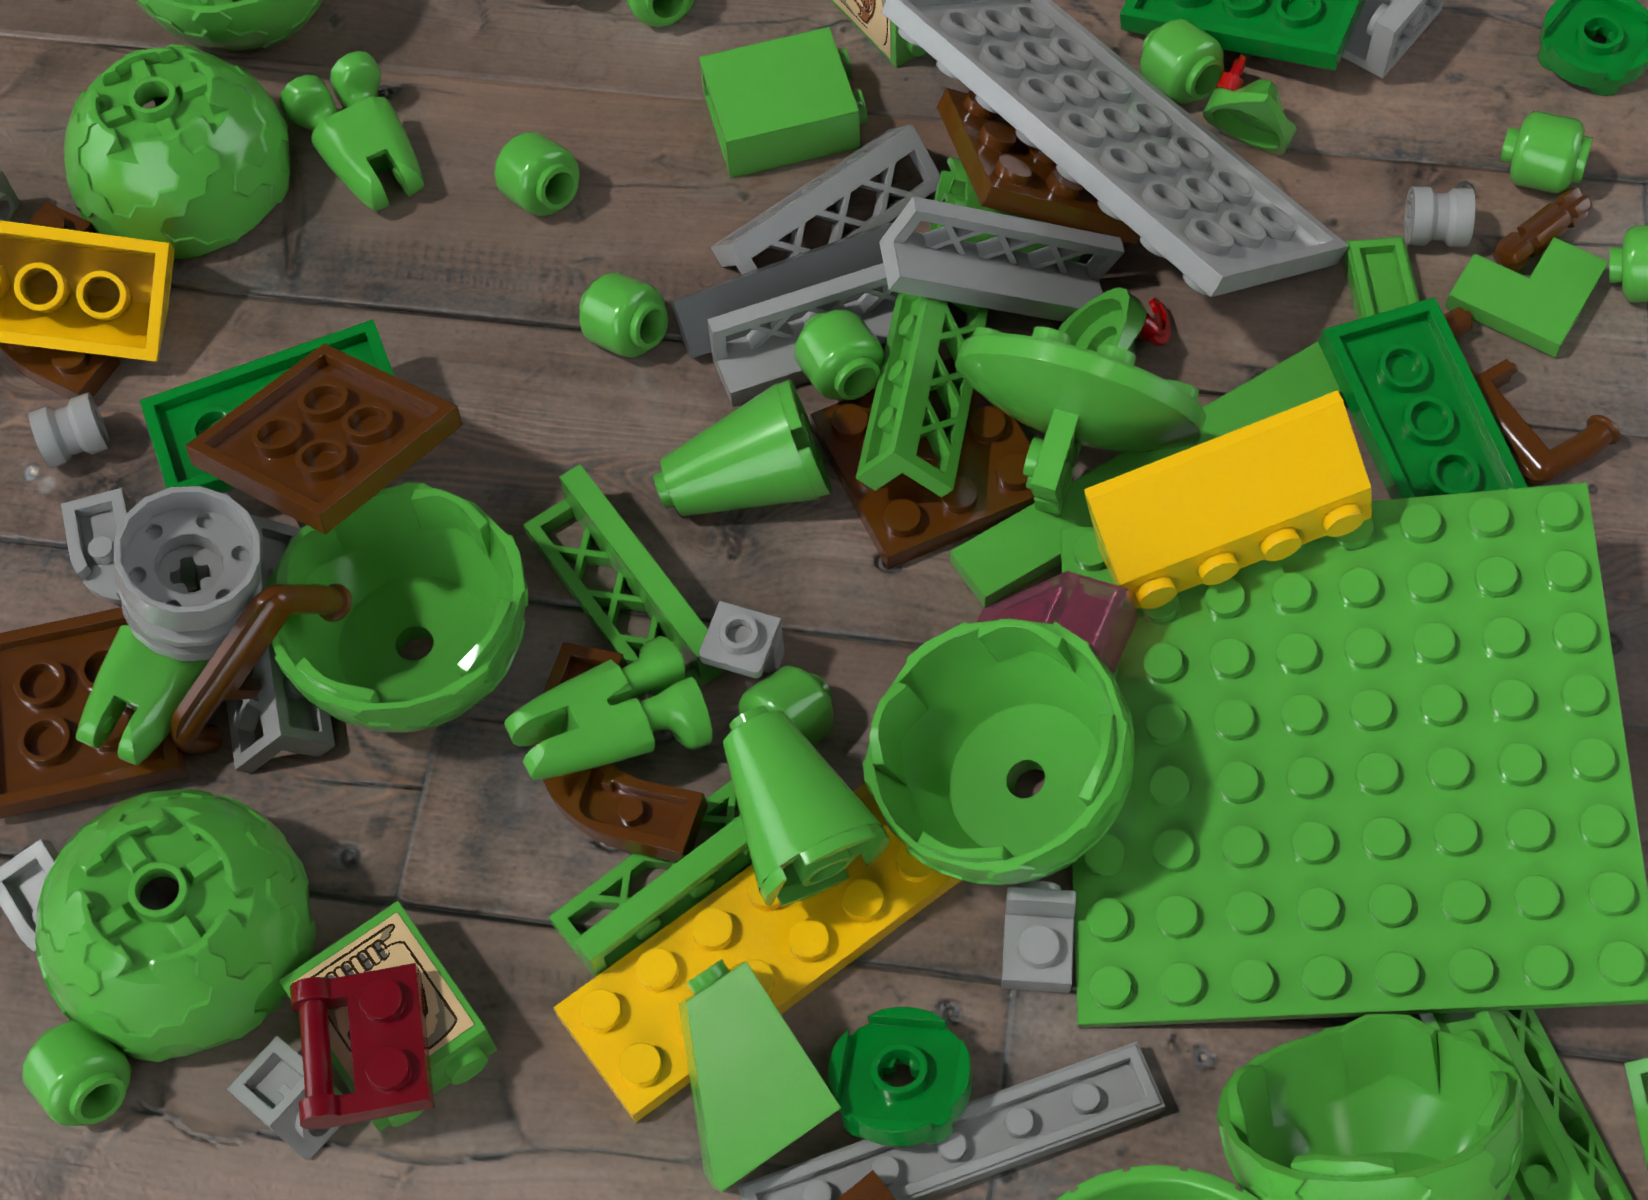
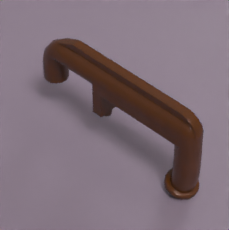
(1531, 455)
(229, 668)

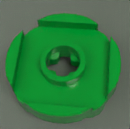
(1590, 64)
(907, 1113)

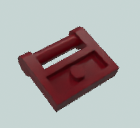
(386, 1046)

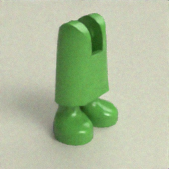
(362, 136)
(143, 682)
(598, 723)

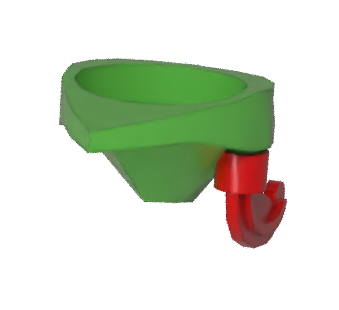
(1250, 112)
(1117, 320)

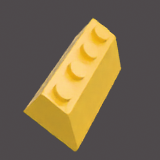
(83, 291)
(1232, 502)

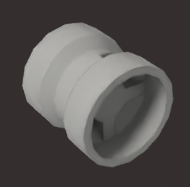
(1439, 216)
(69, 430)

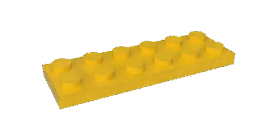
(631, 1012)

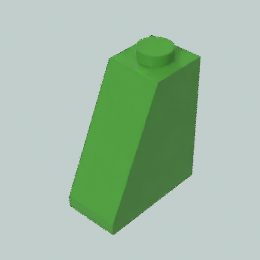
(746, 1074)

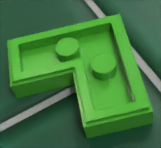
(1533, 308)

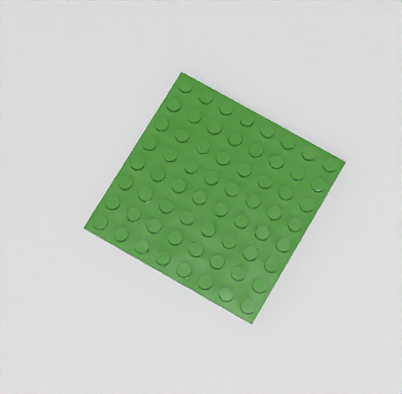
(1373, 780)

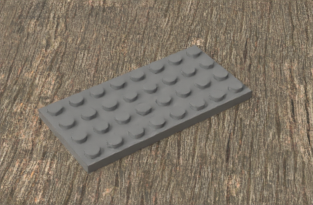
(1121, 141)

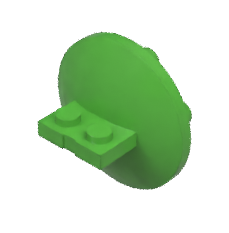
(1076, 402)

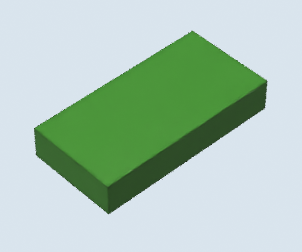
(1379, 275)

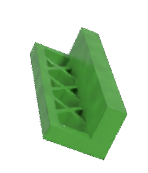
(901, 402)
(634, 569)
(662, 899)
(1551, 1161)

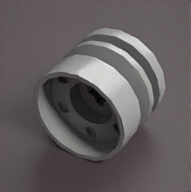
(182, 542)

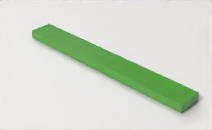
(1031, 539)

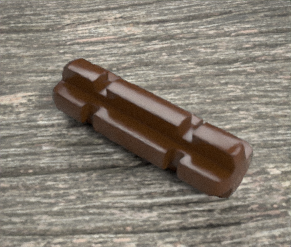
(1539, 230)

